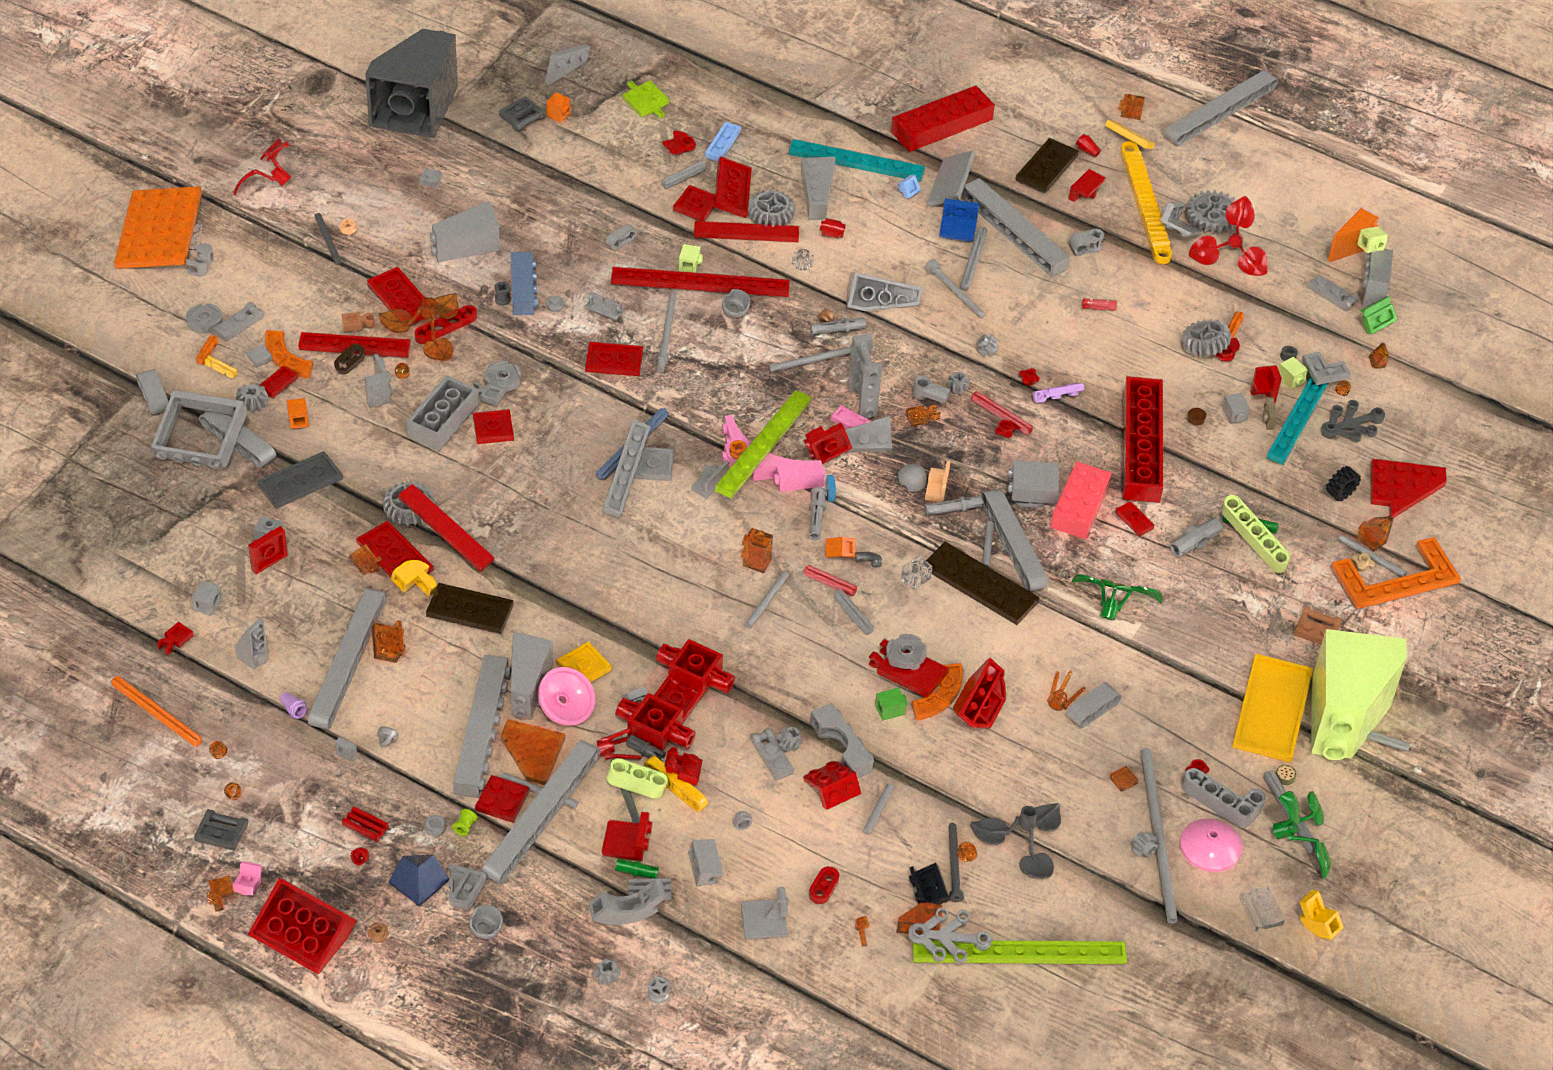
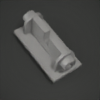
(604, 307)

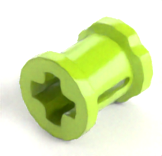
(464, 822)

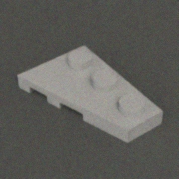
(566, 61)
(871, 436)

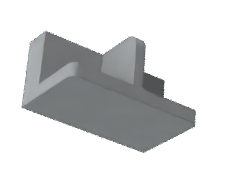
(710, 477)

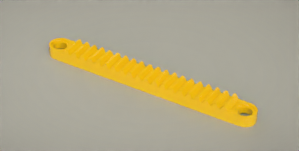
(1146, 202)

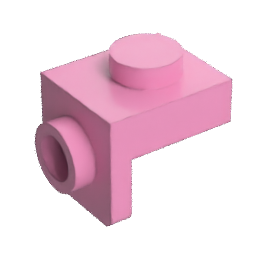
(248, 879)

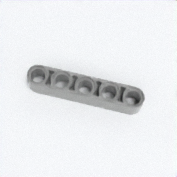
(247, 443)

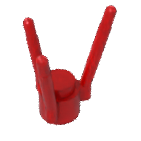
(607, 744)

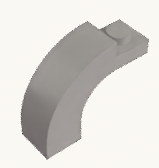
(627, 909)

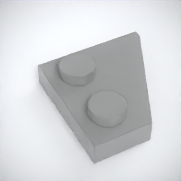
(465, 886)

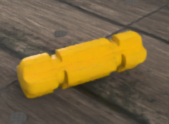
(221, 367)

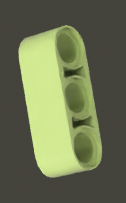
(637, 778)

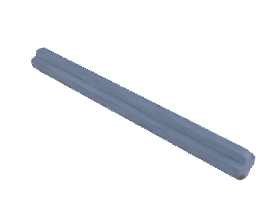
(612, 463)

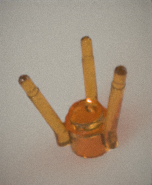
(1058, 699)

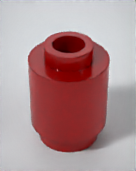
(832, 228)

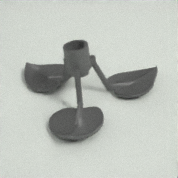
(1044, 817)

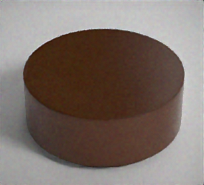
(1196, 416)

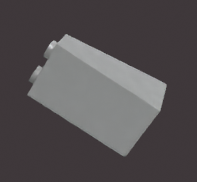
(466, 234)
(530, 663)

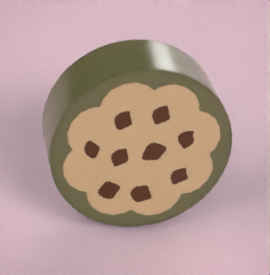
(1286, 774)

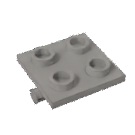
(766, 917)

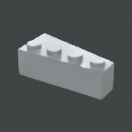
(817, 183)
(1377, 276)

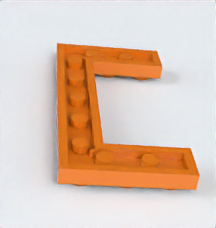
(1440, 575)

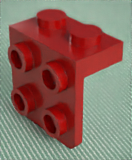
(834, 782)
(627, 839)

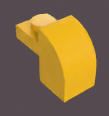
(413, 573)
(1318, 919)

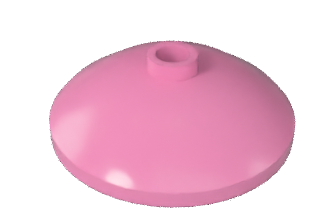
(574, 691)
(1210, 852)

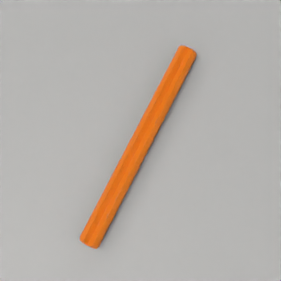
(156, 711)

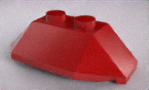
(982, 696)

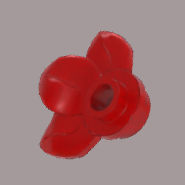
(680, 143)
(1229, 353)

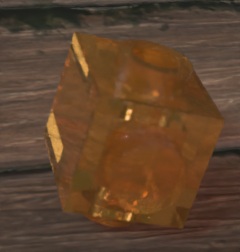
(1131, 106)

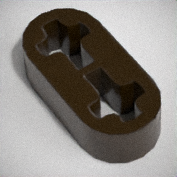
(346, 358)

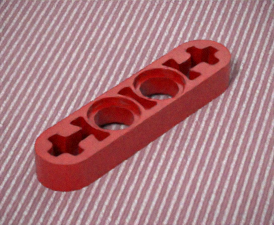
(465, 316)

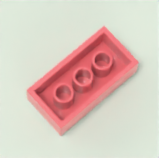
(1081, 500)

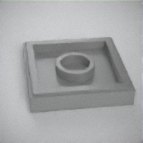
(655, 464)

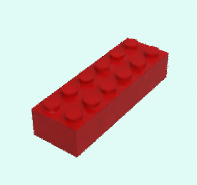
(942, 118)

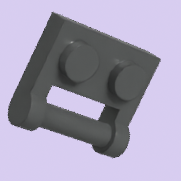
(518, 110)
(219, 834)

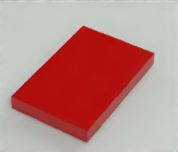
(614, 359)

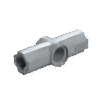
(1196, 537)

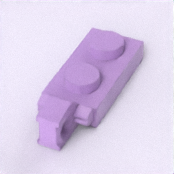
(1055, 392)

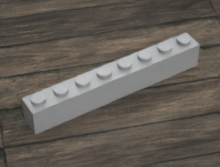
(1016, 228)
(481, 726)

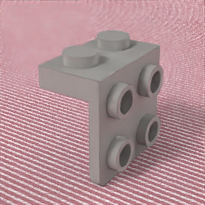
(1172, 213)
(377, 386)

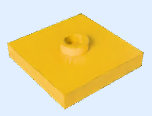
(586, 661)

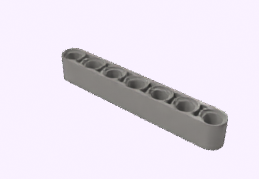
(1014, 540)

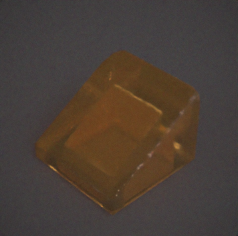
(1379, 357)

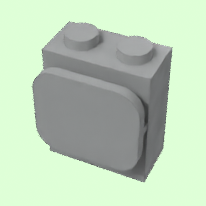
(1034, 483)

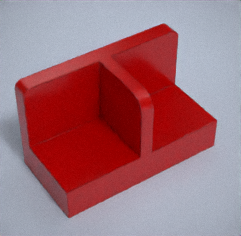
(1086, 185)
(1266, 381)

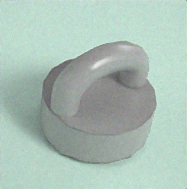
(386, 736)

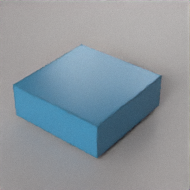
(831, 488)

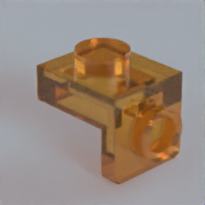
(365, 560)
(219, 889)

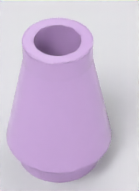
(294, 706)

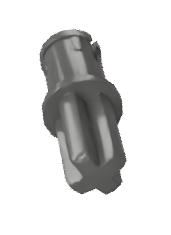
(644, 748)

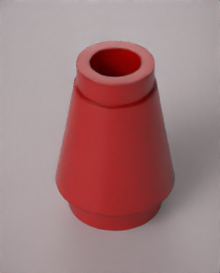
(1087, 145)

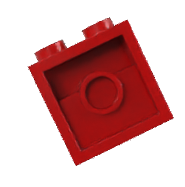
(828, 443)

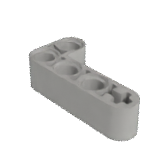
(1222, 800)

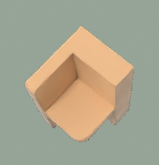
(937, 484)

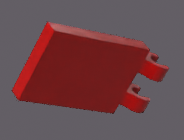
(922, 680)

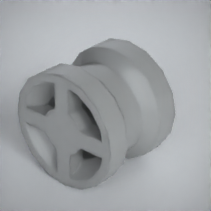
(660, 984)

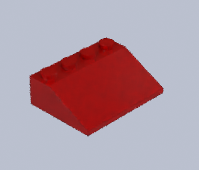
(301, 926)

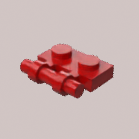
(685, 766)

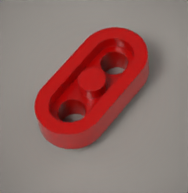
(823, 886)

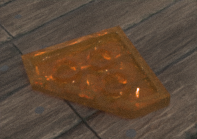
(532, 749)

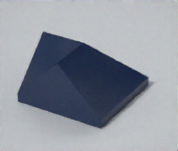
(418, 877)

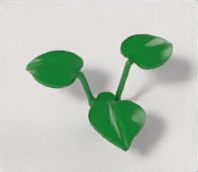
(1111, 606)
(1289, 827)

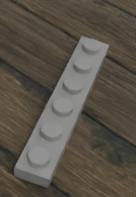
(626, 469)

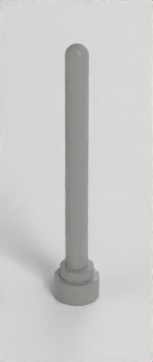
(934, 268)

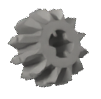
(253, 396)

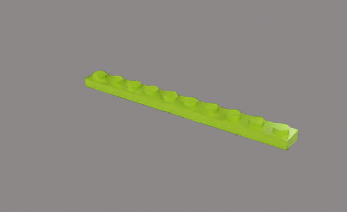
(762, 444)
(1031, 952)

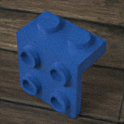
(959, 220)

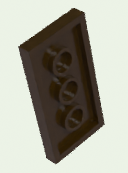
(1047, 165)
(469, 608)

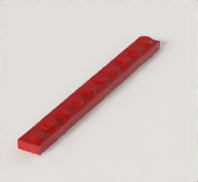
(699, 281)

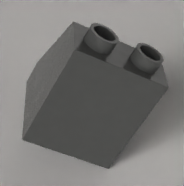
(413, 84)

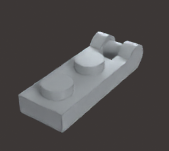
(1332, 292)
(239, 322)
(772, 754)

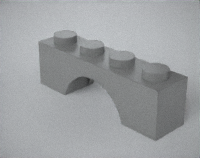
(830, 724)

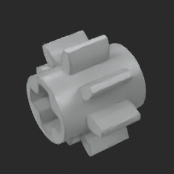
(987, 345)
(958, 383)
(789, 738)
(1144, 844)
(607, 972)

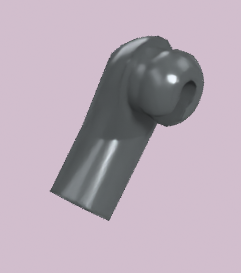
(869, 556)

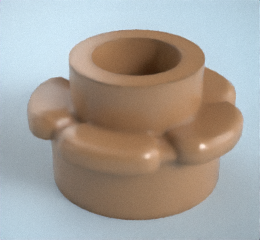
(826, 316)
(378, 937)

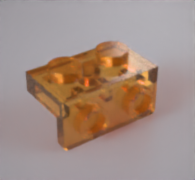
(388, 641)

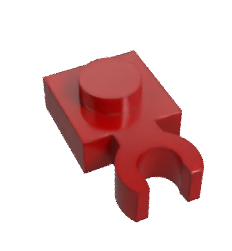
(175, 636)

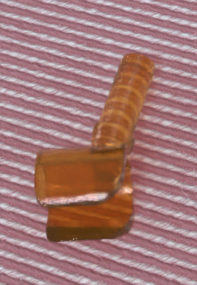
(861, 924)

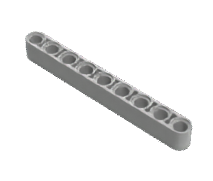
(1221, 108)
(347, 659)
(540, 812)

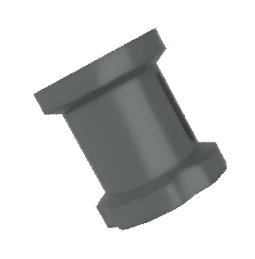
(502, 293)

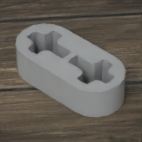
(621, 237)

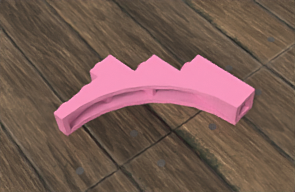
(785, 472)

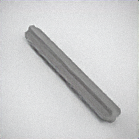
(973, 258)
(1278, 789)

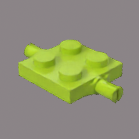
(645, 99)

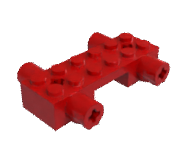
(689, 677)

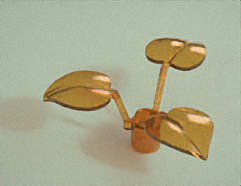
(445, 306)

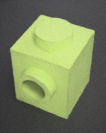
(1372, 239)
(690, 258)
(1293, 372)

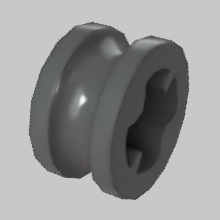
(1288, 349)

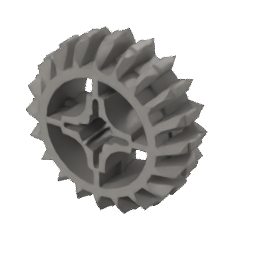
(771, 208)
(1206, 338)
(397, 510)

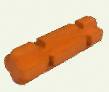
(1235, 323)
(207, 349)

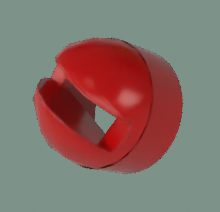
(357, 854)

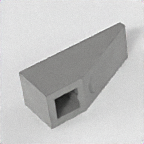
(252, 645)

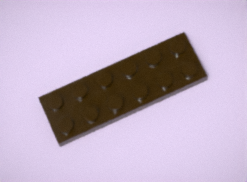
(982, 583)

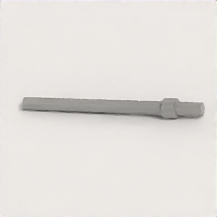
(662, 356)
(810, 359)

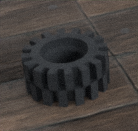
(1343, 483)

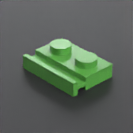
(1378, 315)

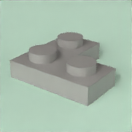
(1323, 372)

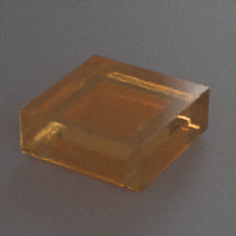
(1124, 778)

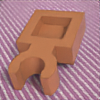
(354, 321)

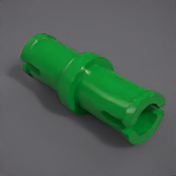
(636, 868)

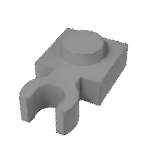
(490, 394)

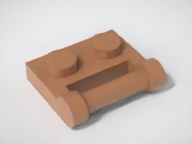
(1312, 630)

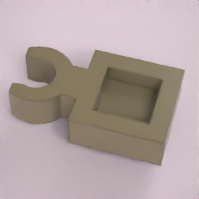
(1269, 414)

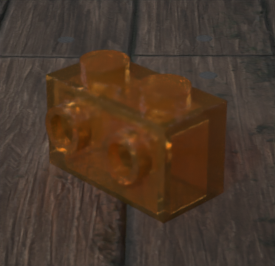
(757, 550)

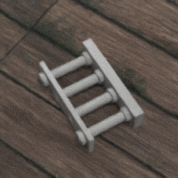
(864, 375)

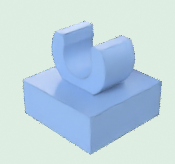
(909, 186)

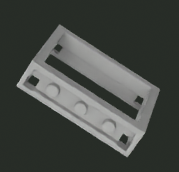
(202, 402)

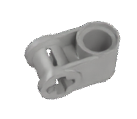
(1085, 242)

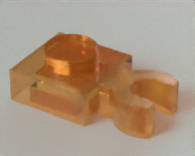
(920, 415)

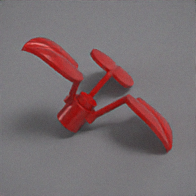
(278, 173)
(1252, 261)

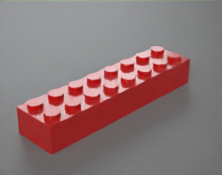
(1143, 439)

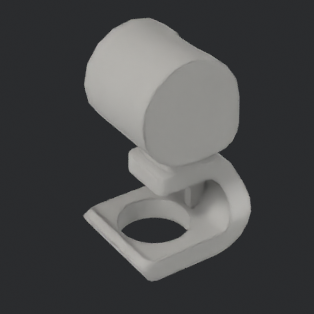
(203, 258)

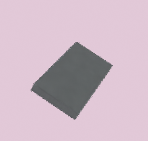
(300, 479)

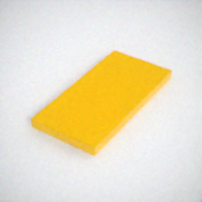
(1272, 708)

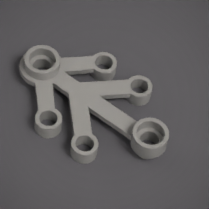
(947, 935)

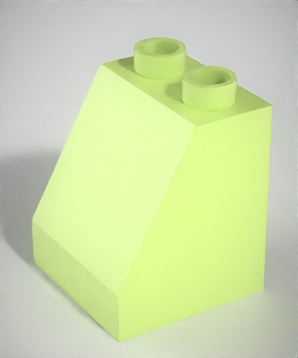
(1352, 689)

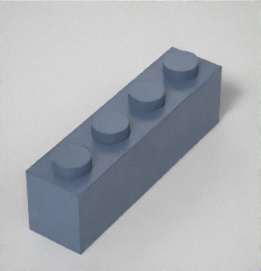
(522, 283)

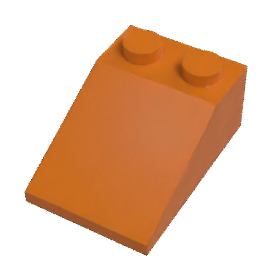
(1346, 238)

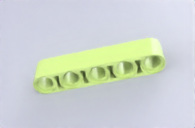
(1254, 525)

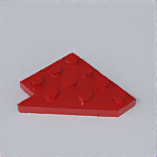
(1403, 483)

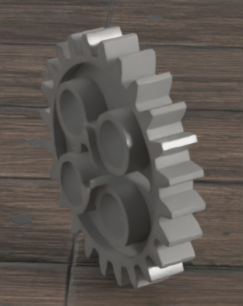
(1209, 211)

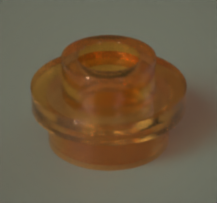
(967, 852)

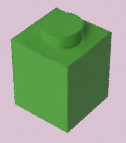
(890, 703)

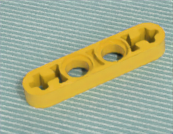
(681, 789)

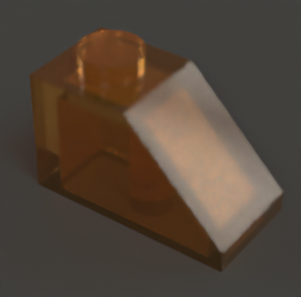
(1375, 532)
(918, 914)

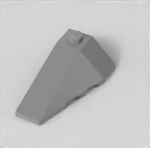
(876, 293)

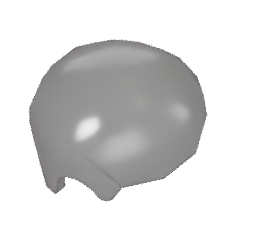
(736, 303)
(913, 477)
(485, 921)

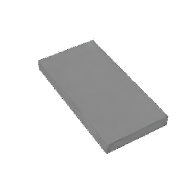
(951, 178)

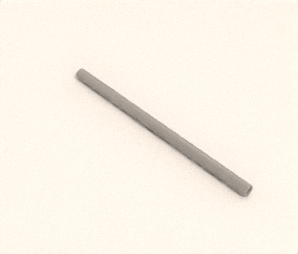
(1158, 831)

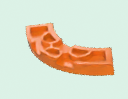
(281, 356)
(942, 697)

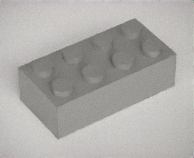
(442, 413)

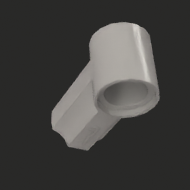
(925, 389)

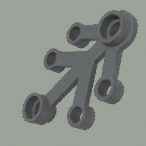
(1331, 429)

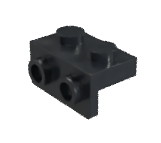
(929, 885)

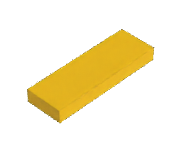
(1130, 134)

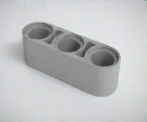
(152, 391)
(1093, 705)

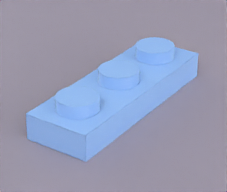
(723, 141)

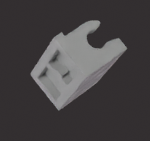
(705, 861)

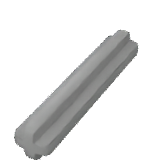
(683, 174)
(853, 611)
(1377, 737)

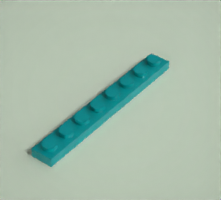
(857, 160)
(1296, 422)

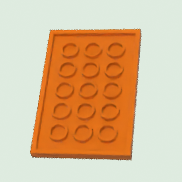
(158, 227)

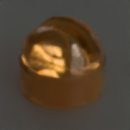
(402, 370)
(1343, 388)
(218, 749)
(229, 789)

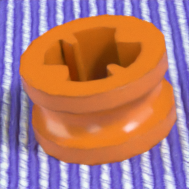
(737, 444)

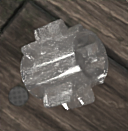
(802, 259)

